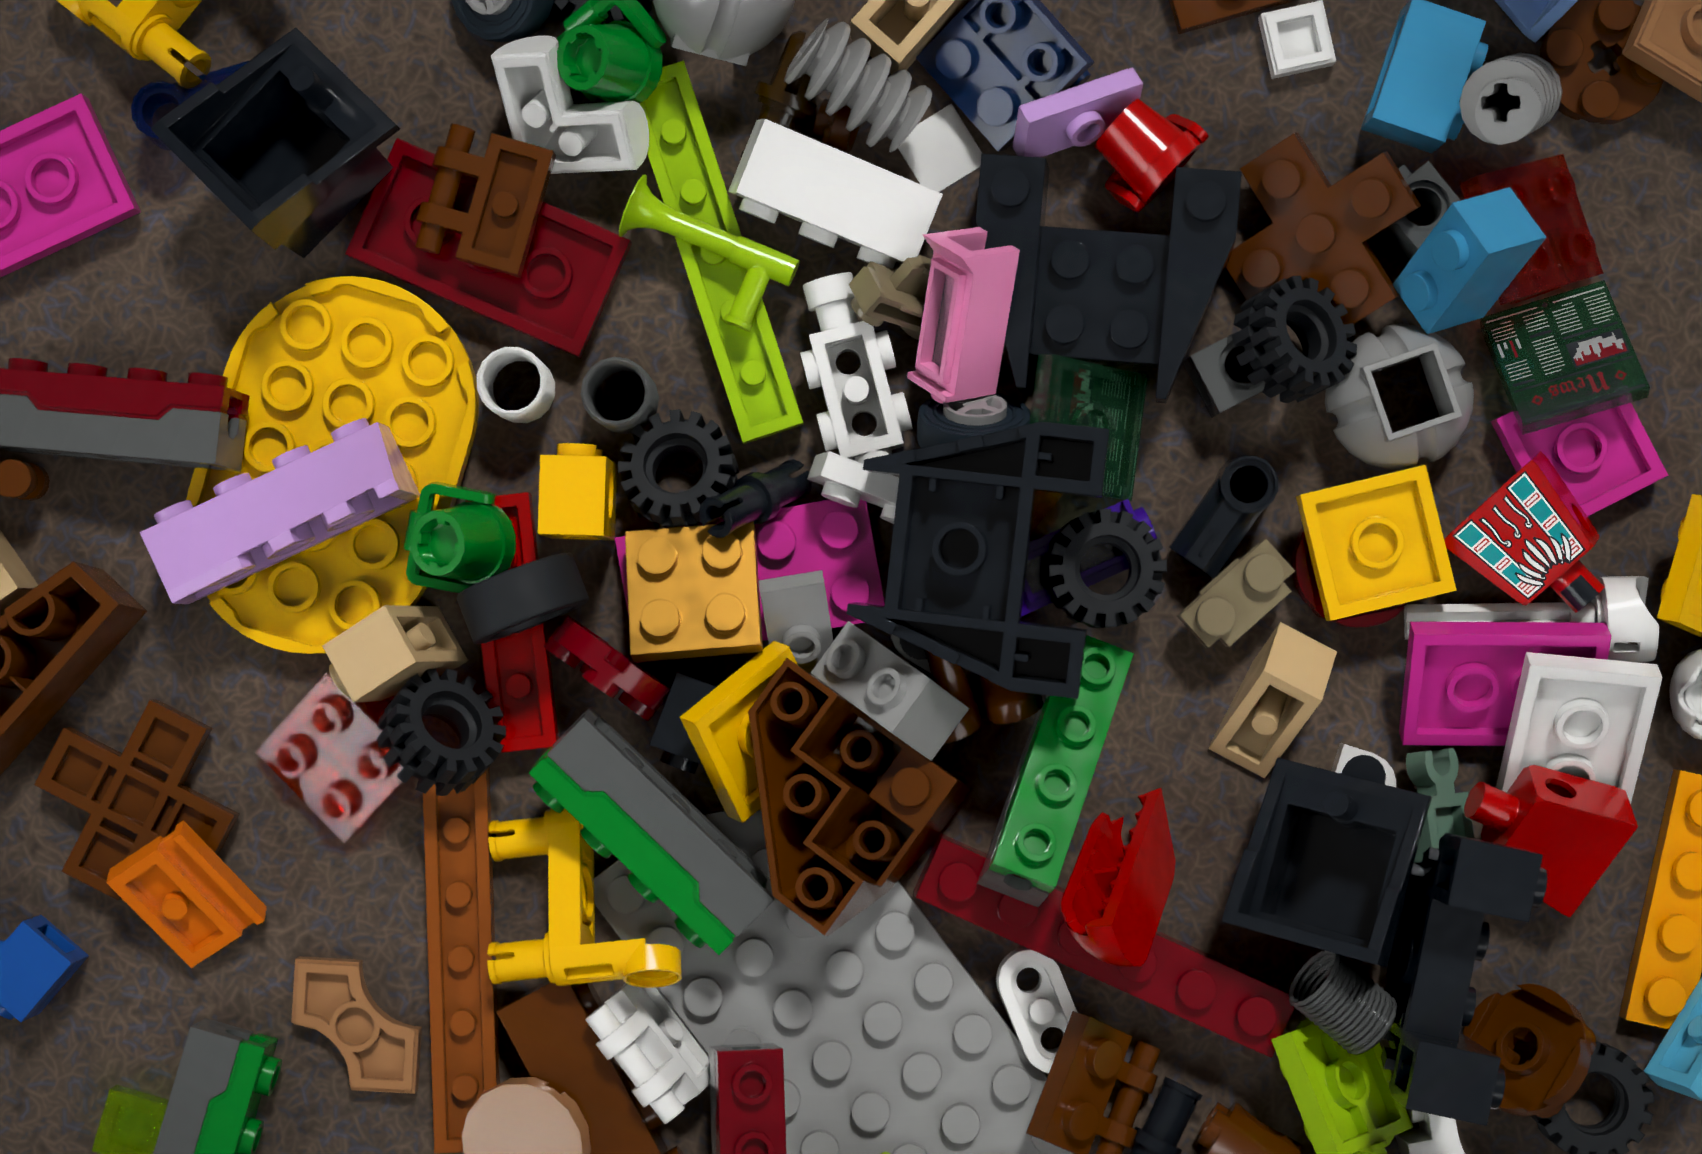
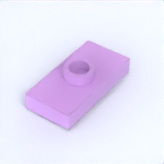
(1074, 115)

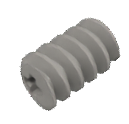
(860, 84)
(1496, 118)

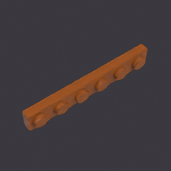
(458, 941)

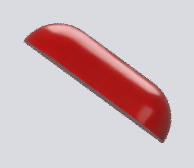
(1121, 889)

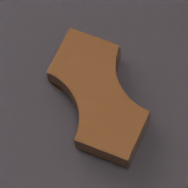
(337, 1003)

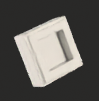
(1297, 39)

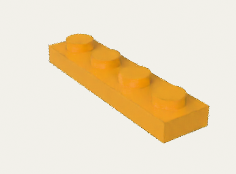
(1669, 934)

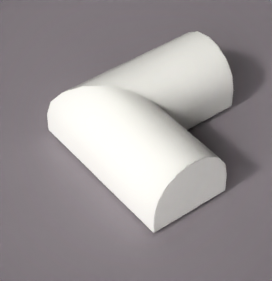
(543, 113)

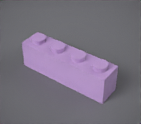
(280, 512)

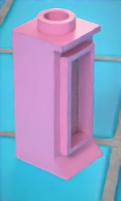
(964, 315)

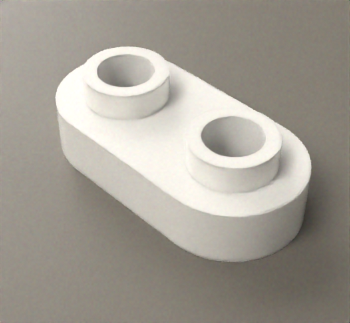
(1034, 1009)

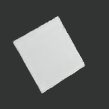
(941, 150)

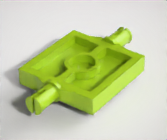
(1340, 1093)

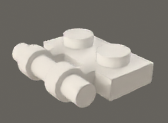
(652, 1048)

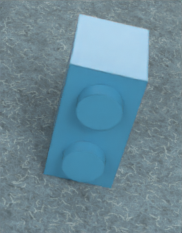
(1425, 76)
(1468, 260)

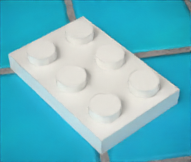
(1581, 718)

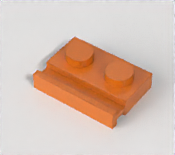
(186, 894)

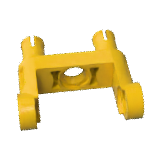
(148, 32)
(569, 947)

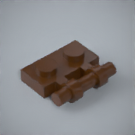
(503, 205)
(1081, 1085)

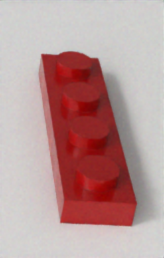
(519, 664)

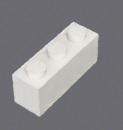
(833, 195)

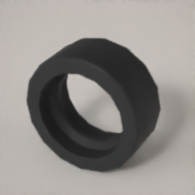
(522, 597)

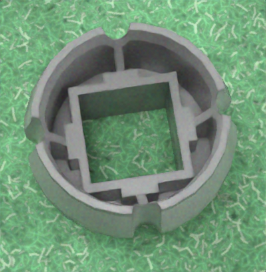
(723, 27)
(1360, 412)

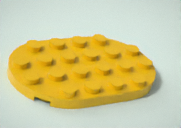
(310, 367)

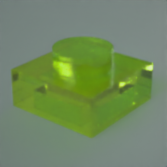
(129, 1122)

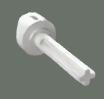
(1618, 605)

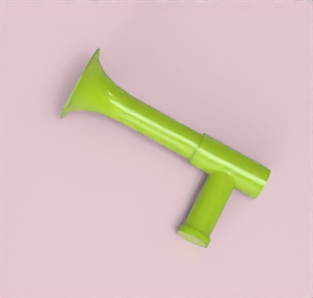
(762, 262)

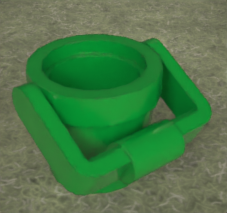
(613, 58)
(458, 542)

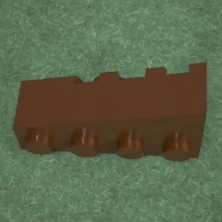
(53, 645)

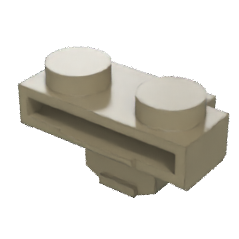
(892, 294)
(1238, 596)

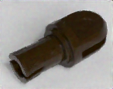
(779, 104)

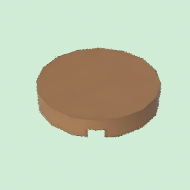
(525, 1119)

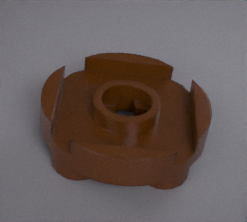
(1598, 95)
(1562, 1047)

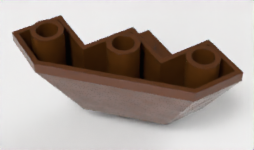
(839, 799)

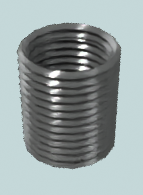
(598, 374)
(1343, 1002)

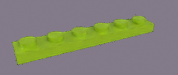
(694, 186)

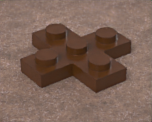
(1321, 227)
(133, 792)

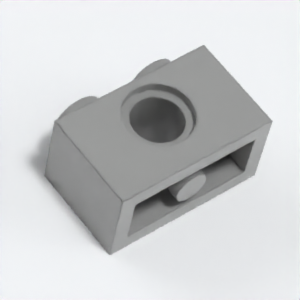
(890, 690)

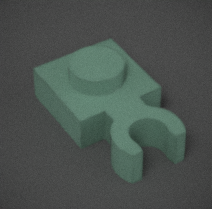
(1435, 776)

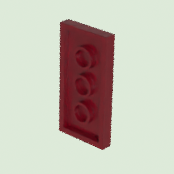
(562, 281)

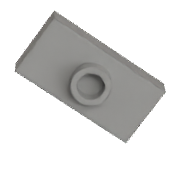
(798, 615)

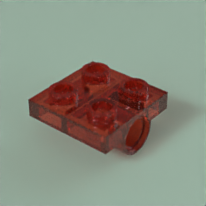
(1552, 201)
(333, 757)

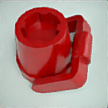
(1146, 152)

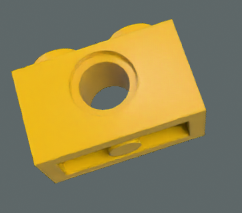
(577, 494)

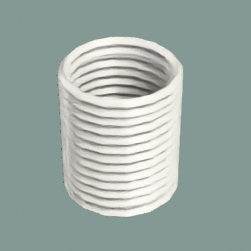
(494, 363)

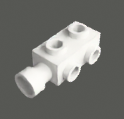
(857, 392)

